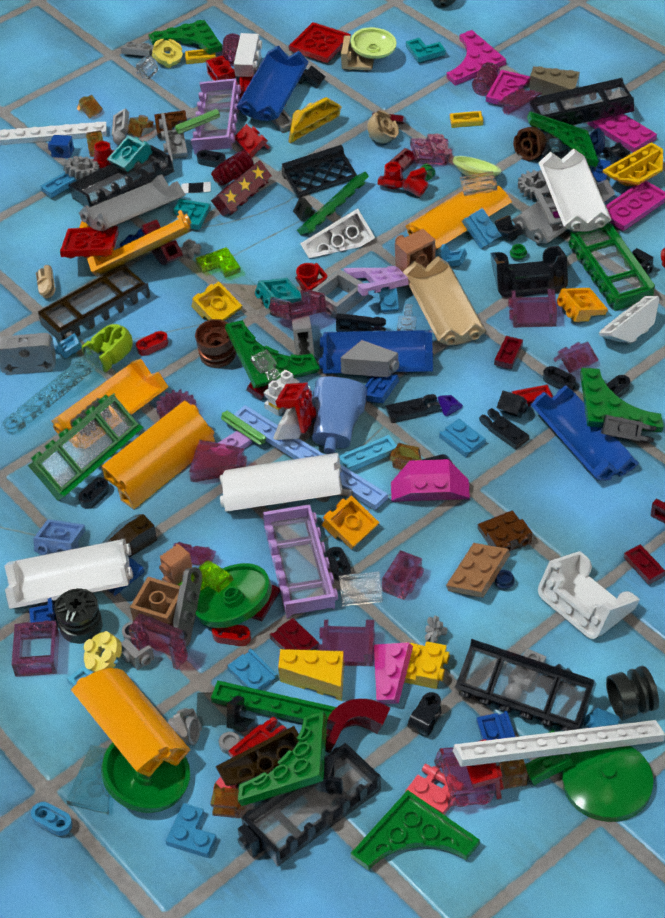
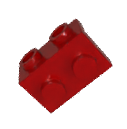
(250, 139)

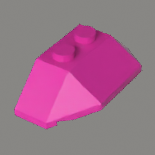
(429, 481)

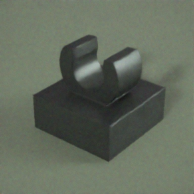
(303, 209)

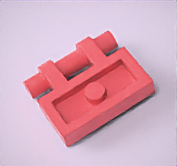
(428, 791)

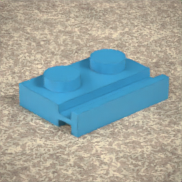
(481, 228)
(462, 437)
(252, 671)

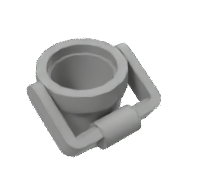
(186, 727)

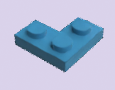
(187, 836)

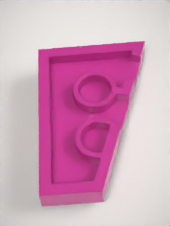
(506, 84)
(391, 670)

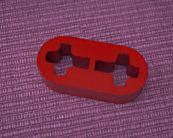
(152, 343)
(231, 635)

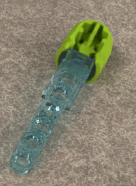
(112, 340)

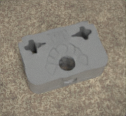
(27, 353)

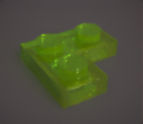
(219, 259)
(213, 576)

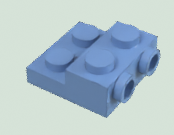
(57, 537)

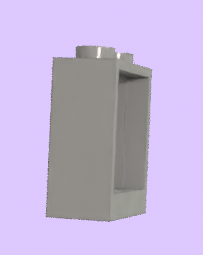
(346, 283)

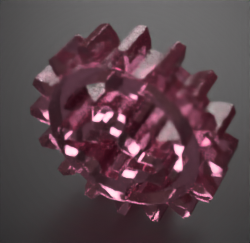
(172, 400)

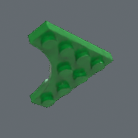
(191, 33)
(569, 135)
(247, 346)
(602, 401)
(296, 768)
(412, 825)

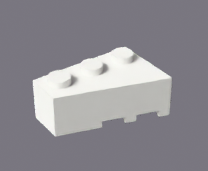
(248, 55)

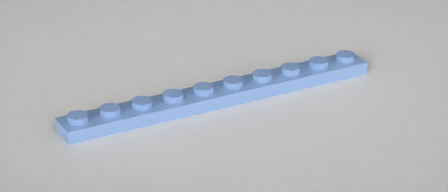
(297, 449)

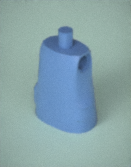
(337, 410)

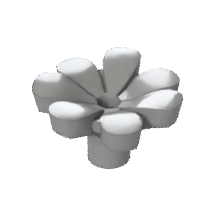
(190, 248)
(434, 629)

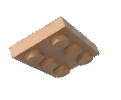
(478, 570)

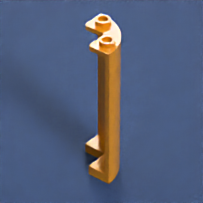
(446, 219)
(149, 242)
(132, 387)
(157, 454)
(130, 720)

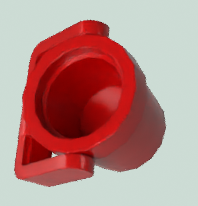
(102, 151)
(392, 176)
(416, 182)
(308, 274)

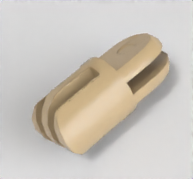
(45, 281)

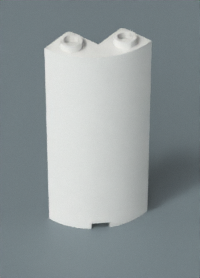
(574, 191)
(281, 482)
(52, 574)

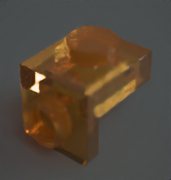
(89, 106)
(137, 124)

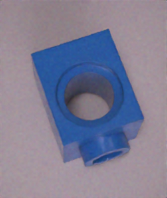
(61, 146)

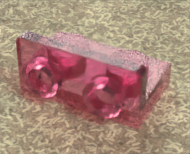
(577, 356)

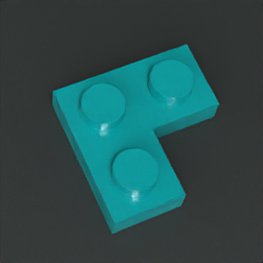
(425, 52)
(196, 211)

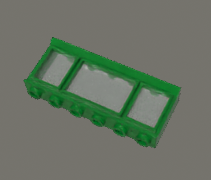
(612, 266)
(84, 446)

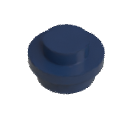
(504, 579)

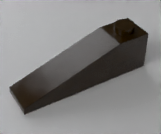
(136, 531)
(258, 758)

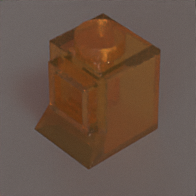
(403, 454)
(226, 802)

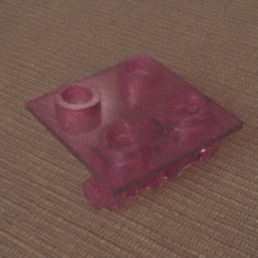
(518, 99)

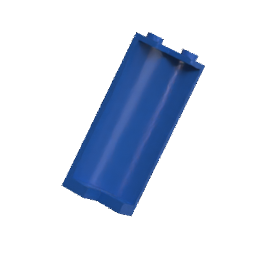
(272, 84)
(412, 346)
(598, 452)

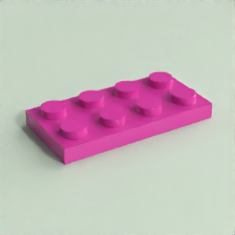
(626, 131)
(635, 204)

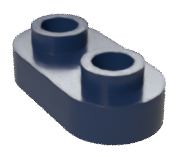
(598, 140)

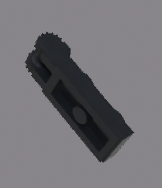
(349, 323)
(413, 408)
(626, 428)
(504, 429)

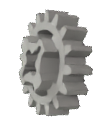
(80, 166)
(531, 181)

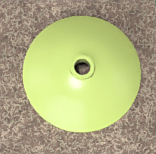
(373, 43)
(472, 166)

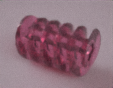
(230, 46)
(485, 78)

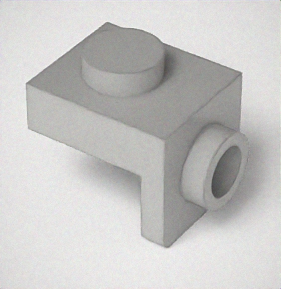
(136, 657)

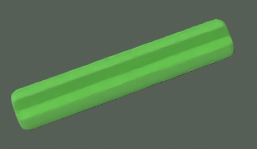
(197, 121)
(243, 427)

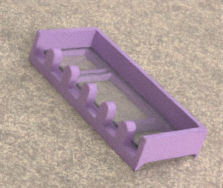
(220, 132)
(299, 560)

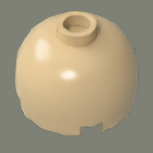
(382, 128)

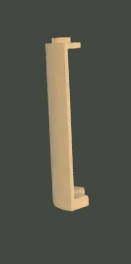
(444, 302)

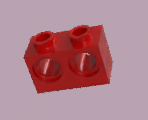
(220, 69)

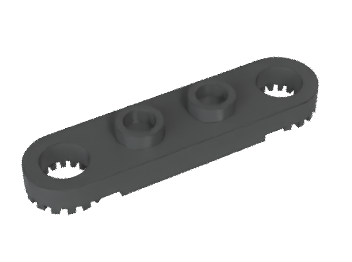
(187, 602)

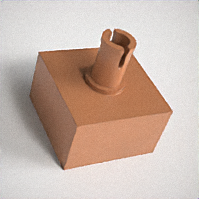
(415, 247)

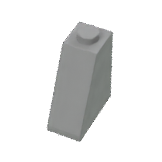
(302, 336)
(369, 360)

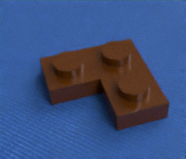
(172, 120)

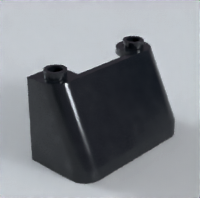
(531, 276)

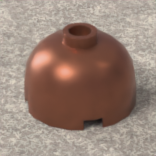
(529, 143)

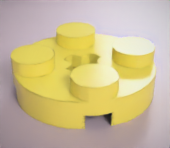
(163, 58)
(94, 647)

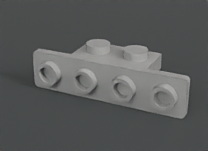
(175, 142)

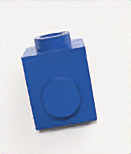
(43, 613)

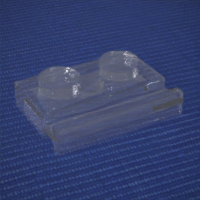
(478, 183)
(360, 588)

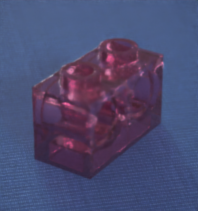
(402, 575)

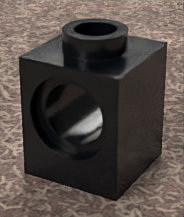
(512, 404)

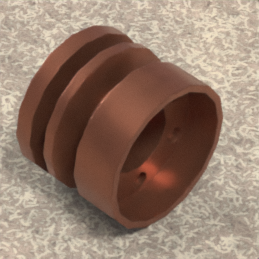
(214, 344)

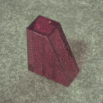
(213, 459)

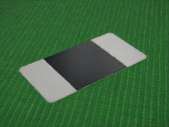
(196, 187)

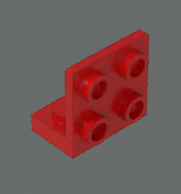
(300, 397)
(486, 774)

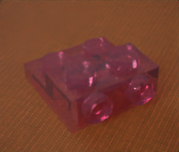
(431, 150)

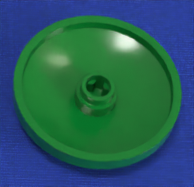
(236, 601)
(608, 783)
(141, 792)

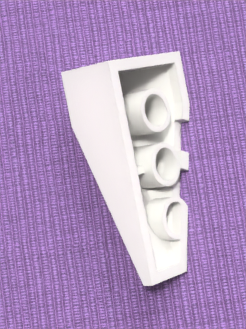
(342, 235)

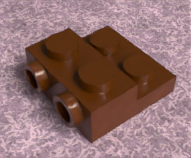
(506, 531)

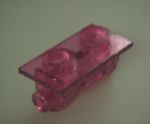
(198, 554)

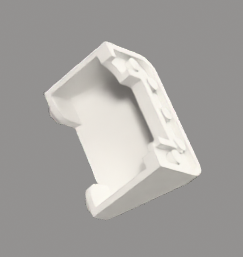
(580, 598)

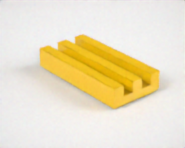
(198, 56)
(466, 119)

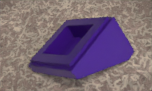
(449, 404)

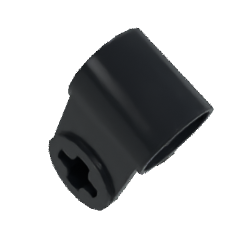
(615, 153)
(426, 714)

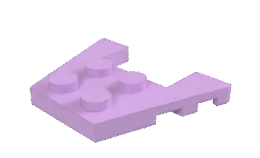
(378, 277)

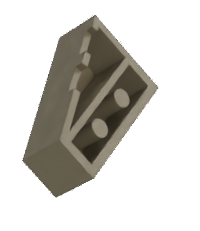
(553, 80)

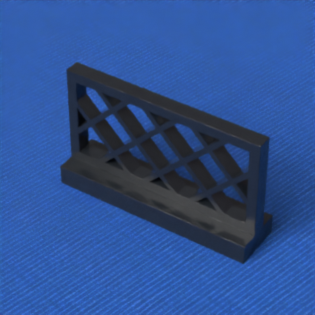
(315, 162)

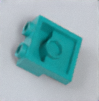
(130, 152)
(278, 288)

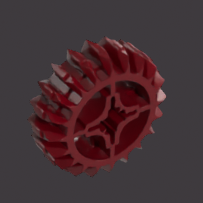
(232, 168)

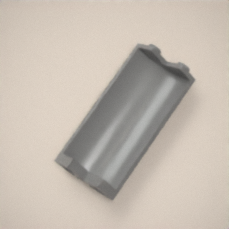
(131, 204)
(536, 225)

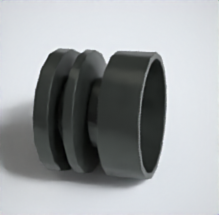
(78, 615)
(632, 692)

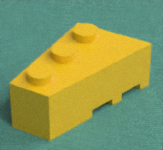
(313, 670)

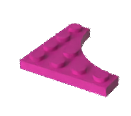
(477, 54)

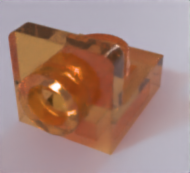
(92, 139)

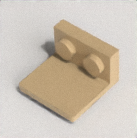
(351, 60)

